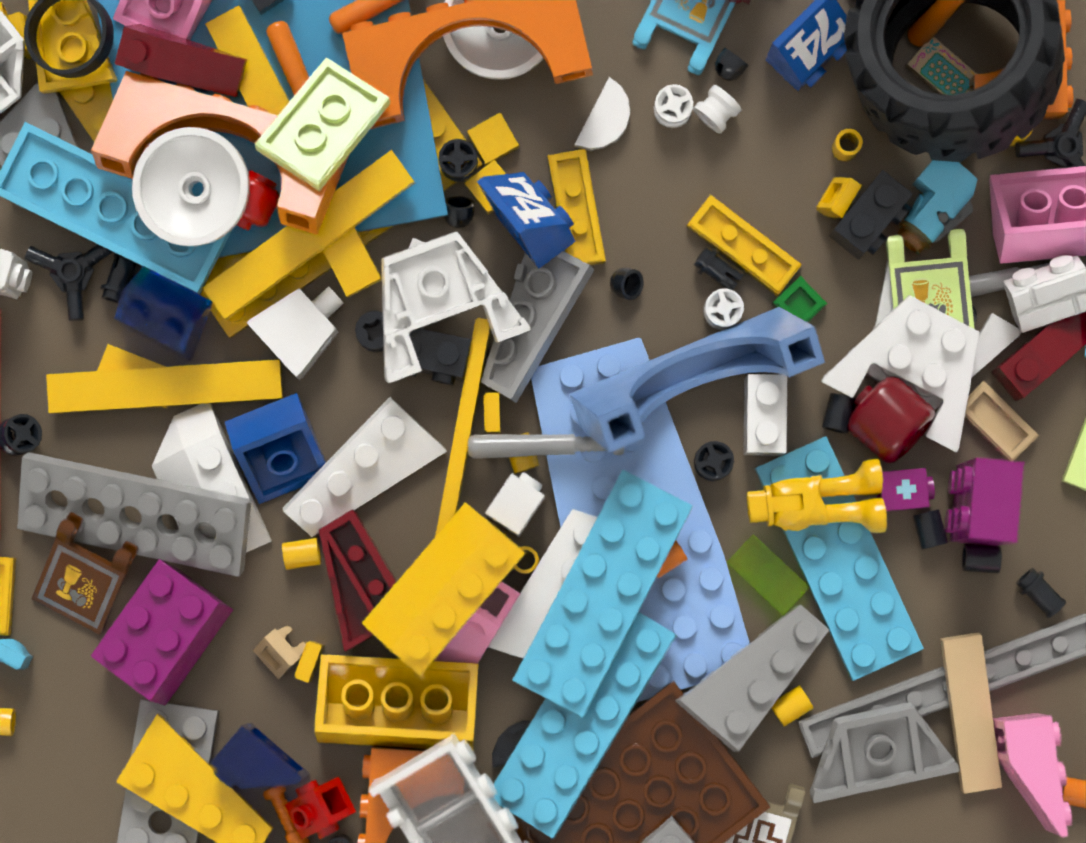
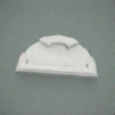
(607, 119)

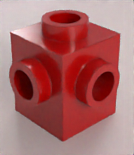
(319, 808)

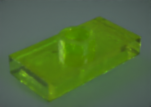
(767, 574)

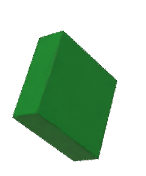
(800, 300)

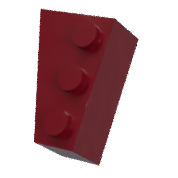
(356, 575)

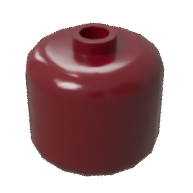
(890, 418)

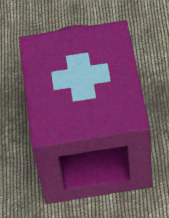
(907, 489)

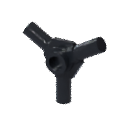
(1062, 144)
(70, 273)

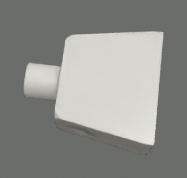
(298, 328)

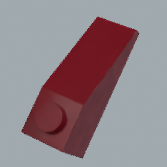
(179, 60)
(1041, 356)

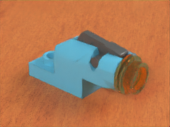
(943, 206)

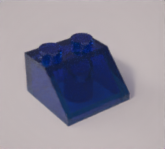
(163, 312)
(255, 761)

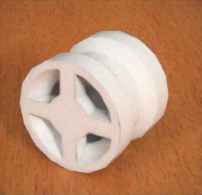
(671, 99)
(717, 109)
(728, 300)

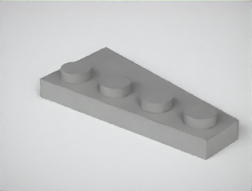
(544, 301)
(751, 681)

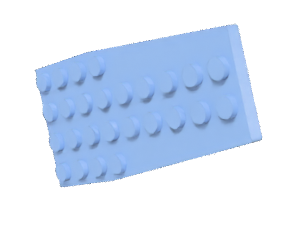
(698, 594)

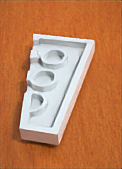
(369, 463)
(543, 586)

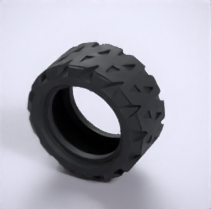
(962, 123)

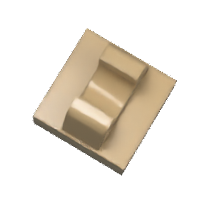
(277, 652)

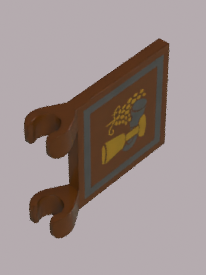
(79, 581)

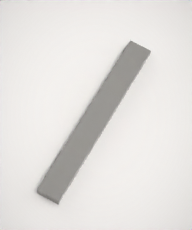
(929, 693)

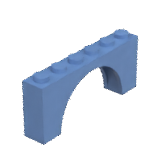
(618, 405)

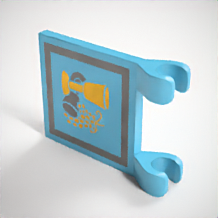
(690, 19)

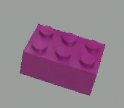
(985, 502)
(161, 632)

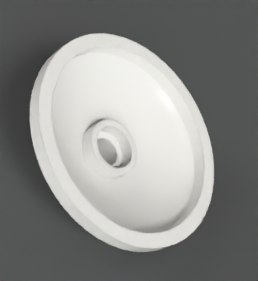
(491, 53)
(166, 179)

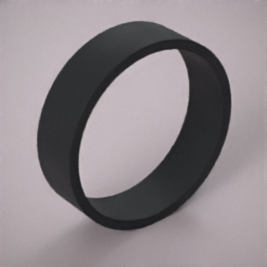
(92, 64)

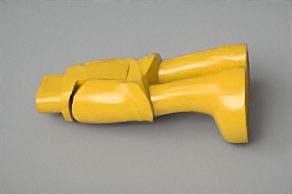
(799, 502)

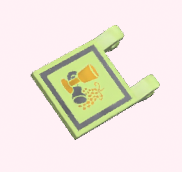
(935, 282)

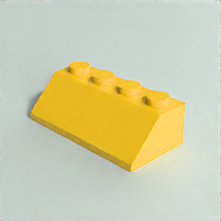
(443, 588)
(392, 705)

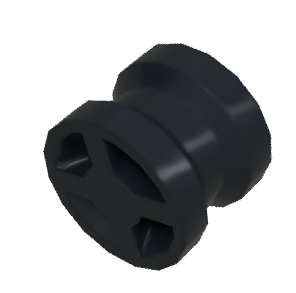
(458, 152)
(375, 332)
(25, 429)
(719, 458)

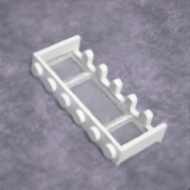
(445, 798)

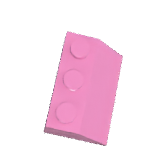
(1039, 214)

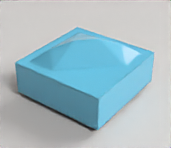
(14, 654)

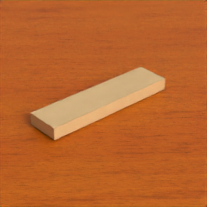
(971, 712)

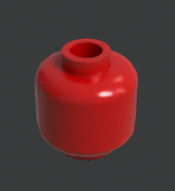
(261, 202)

